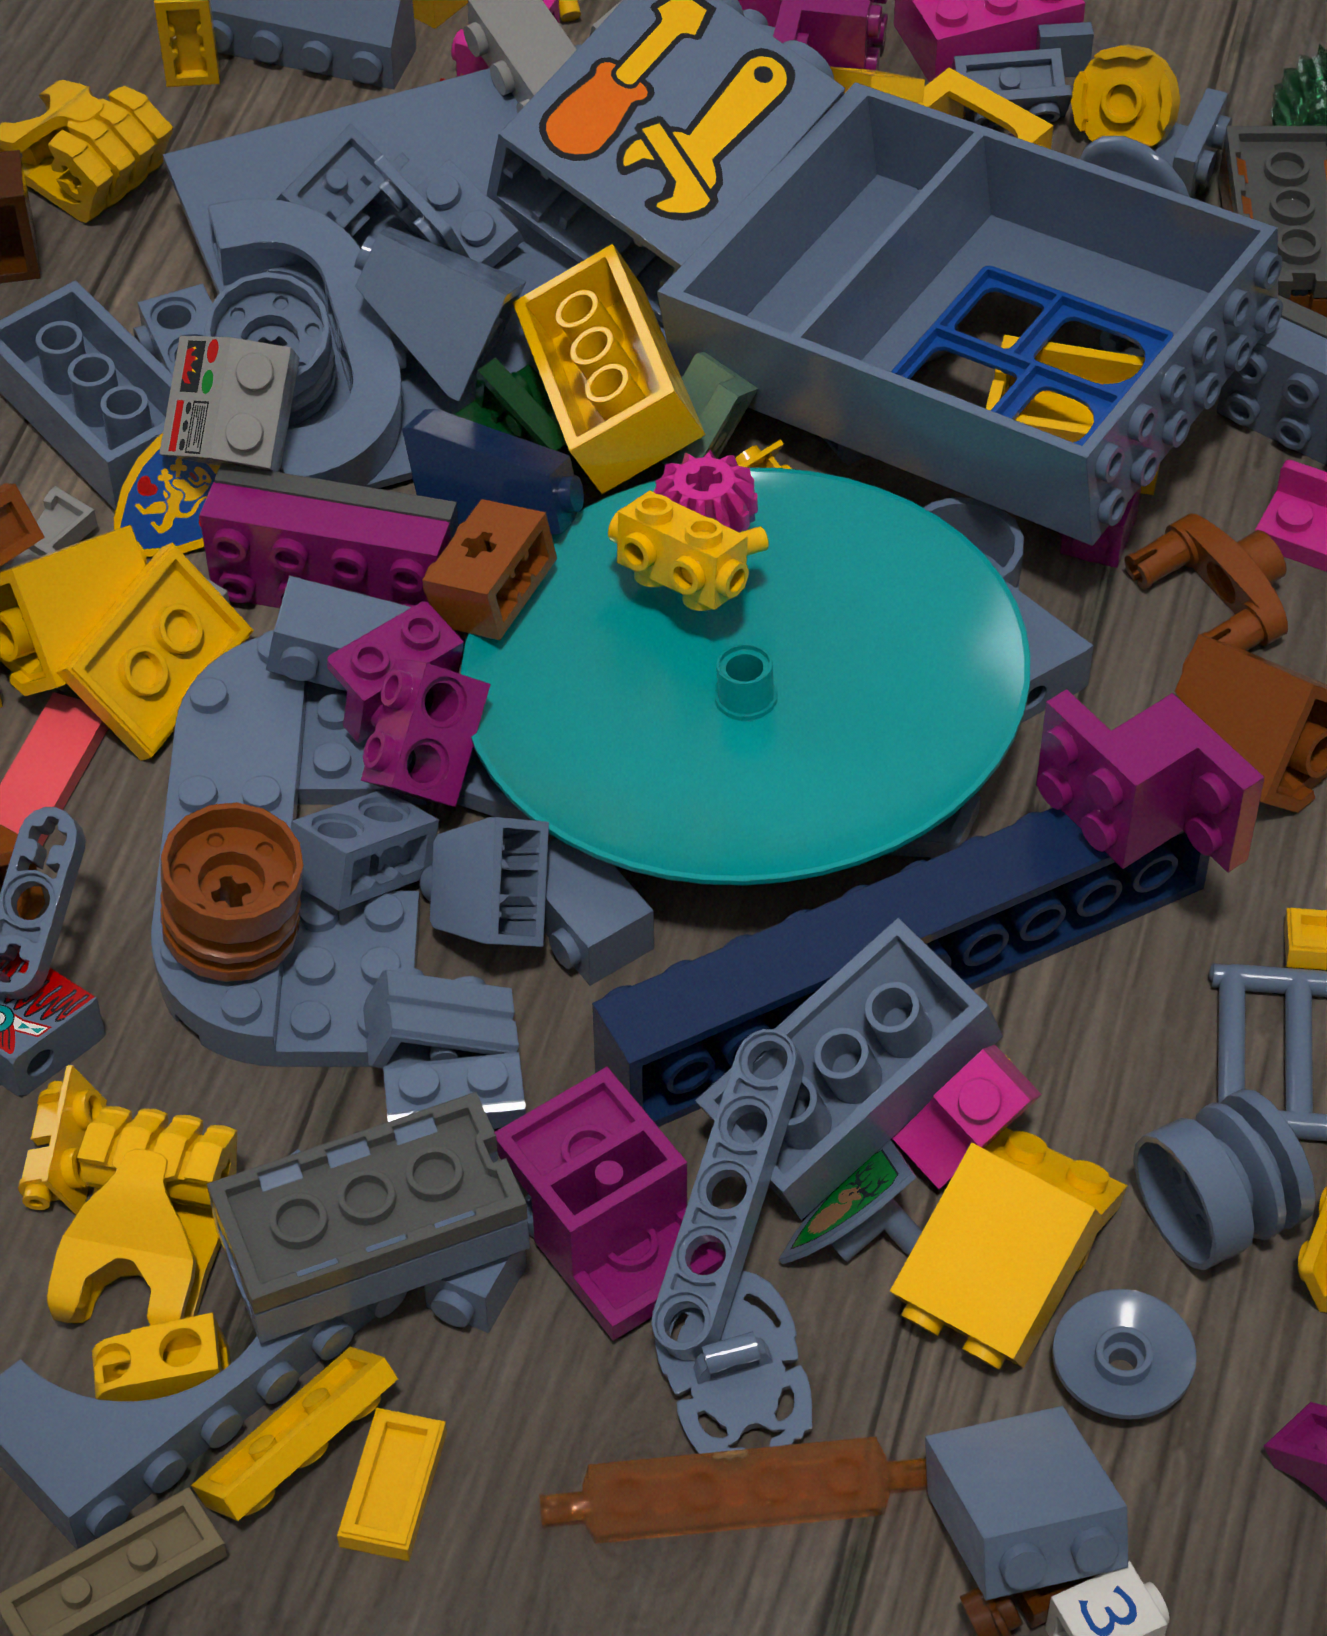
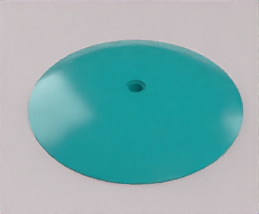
(766, 738)

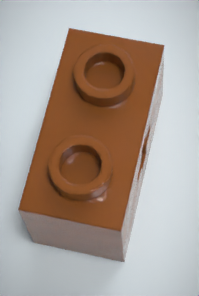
(490, 568)

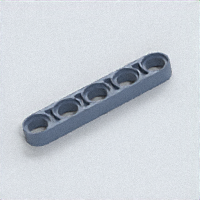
(735, 1225)

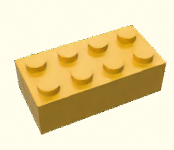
(607, 369)

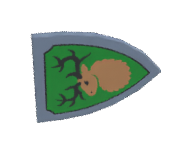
(860, 1211)

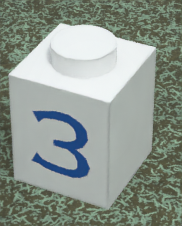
(1109, 1606)

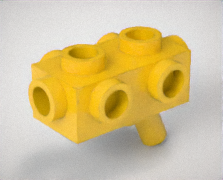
(683, 550)

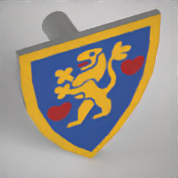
(164, 500)

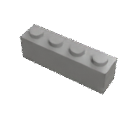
(518, 44)

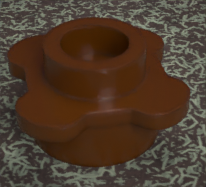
(991, 1616)

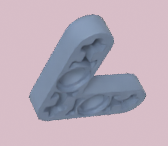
(37, 937)

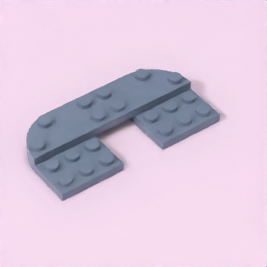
(278, 747)

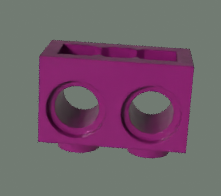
(437, 736)

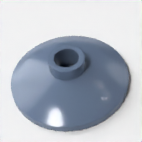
(1127, 1328)

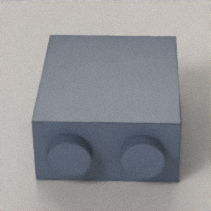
(1026, 1502)

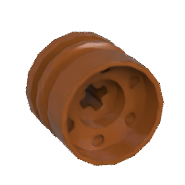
(231, 891)

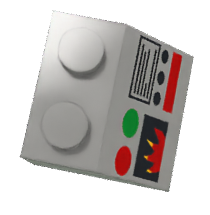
(230, 402)

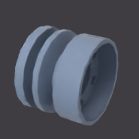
(281, 313)
(1224, 1178)

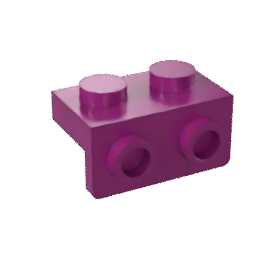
(365, 662)

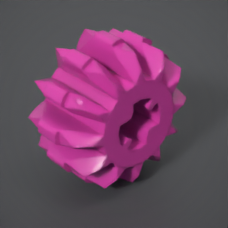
(712, 489)

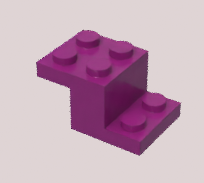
(837, 29)
(1148, 781)
(604, 1197)

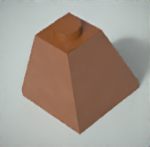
(1263, 714)

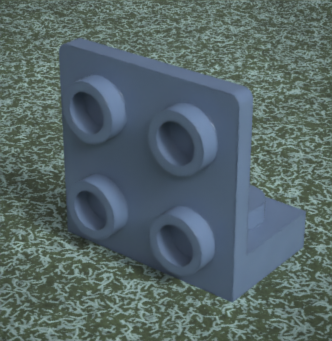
(450, 213)

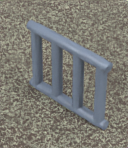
(1298, 987)

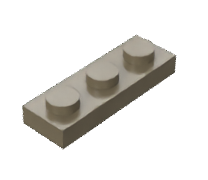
(115, 1572)

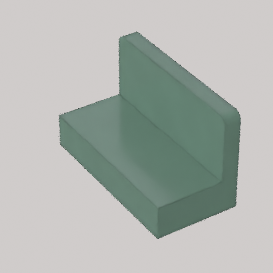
(719, 401)

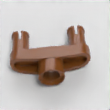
(1234, 570)

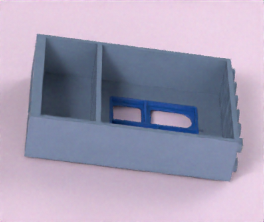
(890, 235)

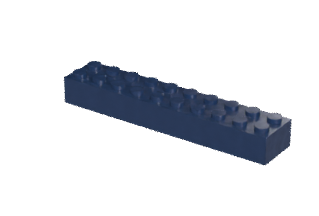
(977, 907)

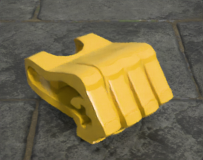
(88, 148)
(145, 1213)

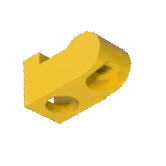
(159, 1359)

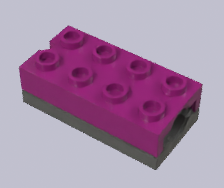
(328, 532)

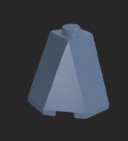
(437, 304)

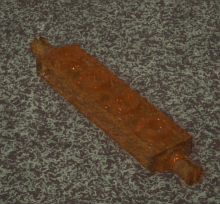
(734, 1490)

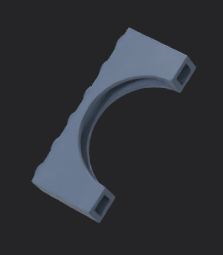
(101, 1458)

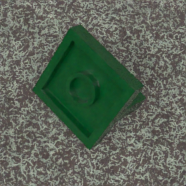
(516, 406)

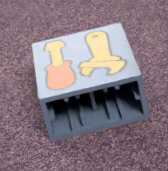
(657, 132)

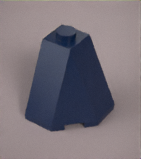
(474, 462)

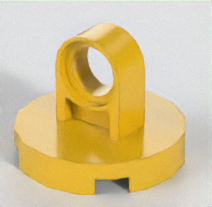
(1126, 94)

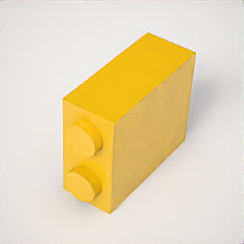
(995, 1258)

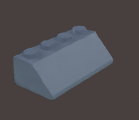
(327, 37)
(872, 1059)

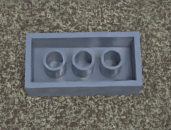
(84, 384)

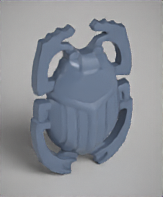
(742, 1373)

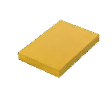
(152, 650)

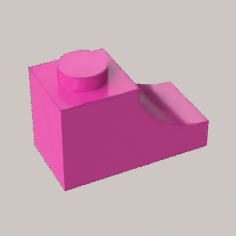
(967, 1109)

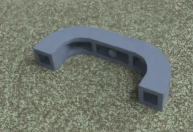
(309, 246)

